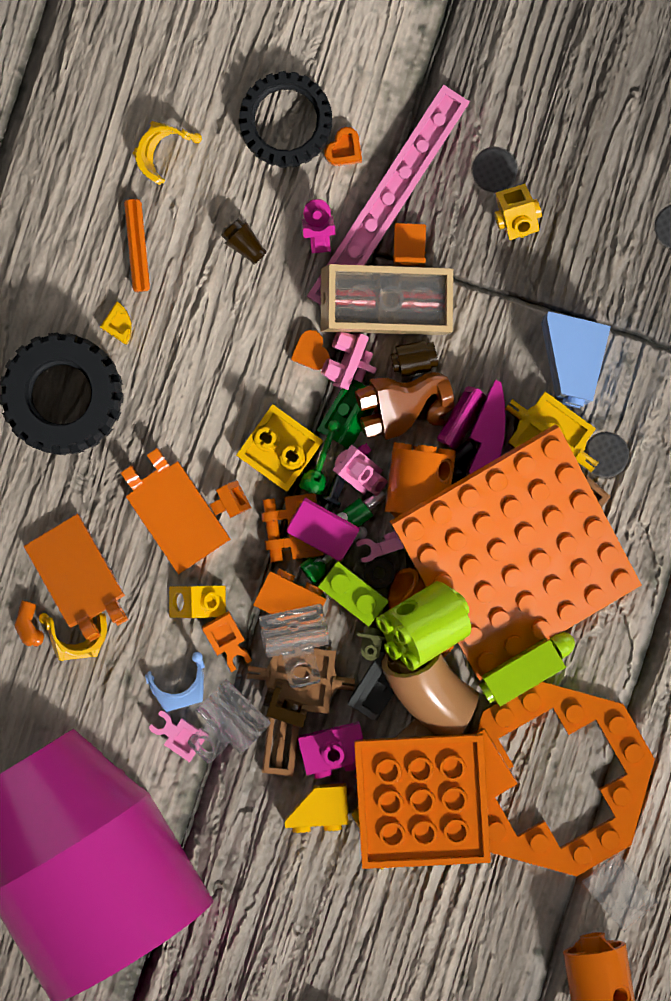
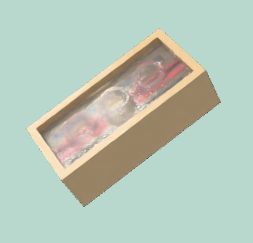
(386, 299)

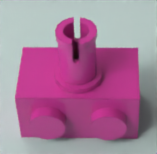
(330, 749)

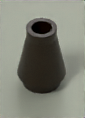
(243, 240)

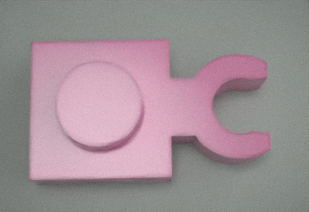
(178, 735)

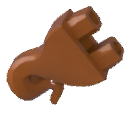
(400, 403)

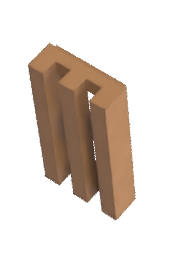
(278, 770)

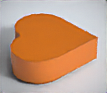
(344, 149)
(310, 350)

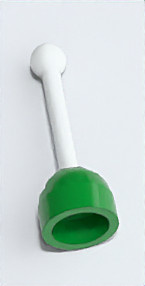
(315, 567)

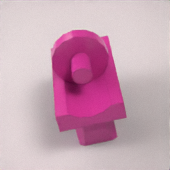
(318, 225)

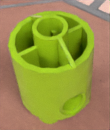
(425, 625)

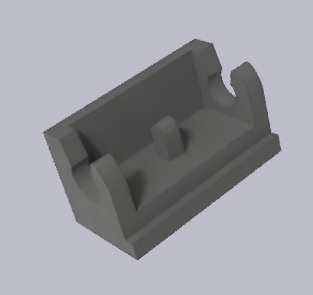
(372, 691)

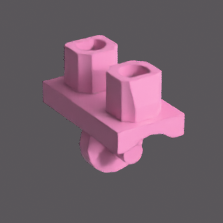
(343, 373)
(359, 471)

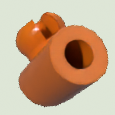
(26, 630)

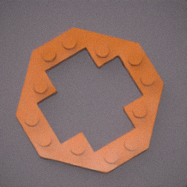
(622, 795)

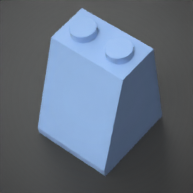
(574, 356)

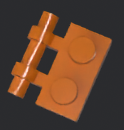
(275, 544)

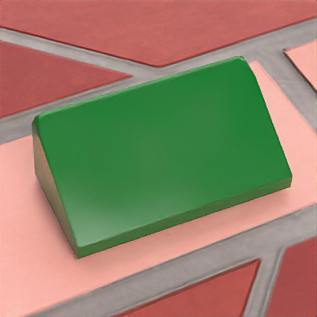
(348, 414)

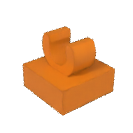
(231, 500)

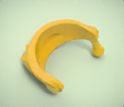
(147, 145)
(70, 651)

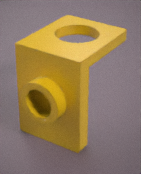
(198, 601)

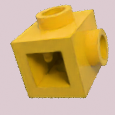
(517, 212)

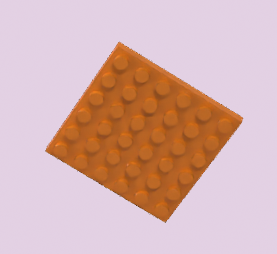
(520, 548)

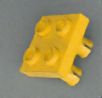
(279, 448)

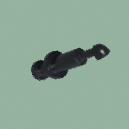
(331, 499)

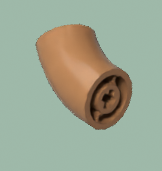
(432, 694)

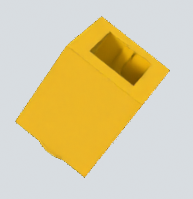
(321, 806)

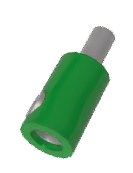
(360, 510)

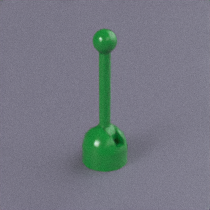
(314, 479)

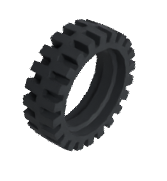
(259, 92)

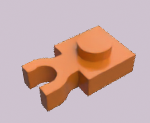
(225, 637)

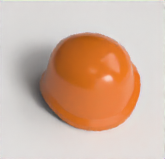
(405, 584)

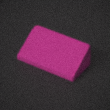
(461, 417)
(322, 529)

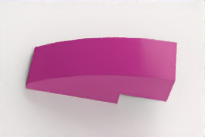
(489, 428)

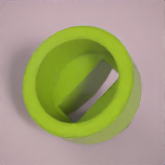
(563, 643)

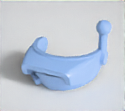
(188, 697)

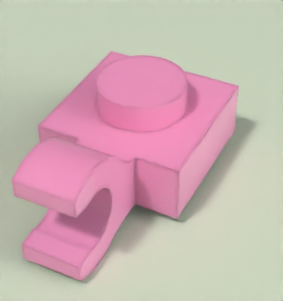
(390, 545)

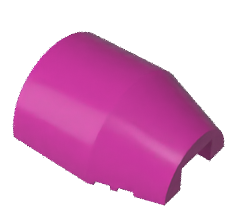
(87, 867)

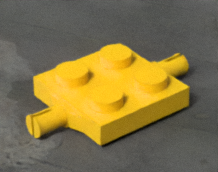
(546, 414)

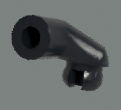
(463, 453)

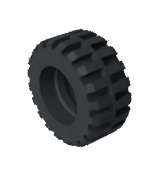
(19, 384)

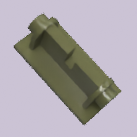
(371, 642)

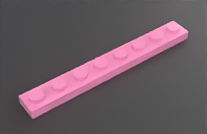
(398, 182)

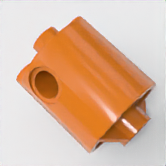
(417, 475)
(598, 969)

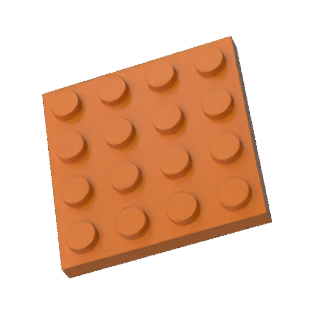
(422, 801)

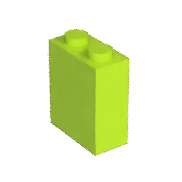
(353, 593)
(521, 672)

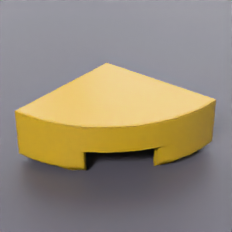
(118, 323)

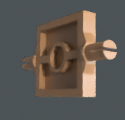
(314, 696)

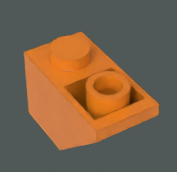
(282, 594)

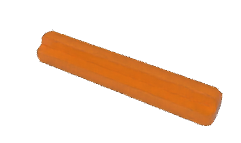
(137, 245)

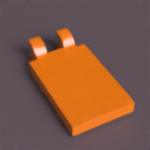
(174, 512)
(77, 576)

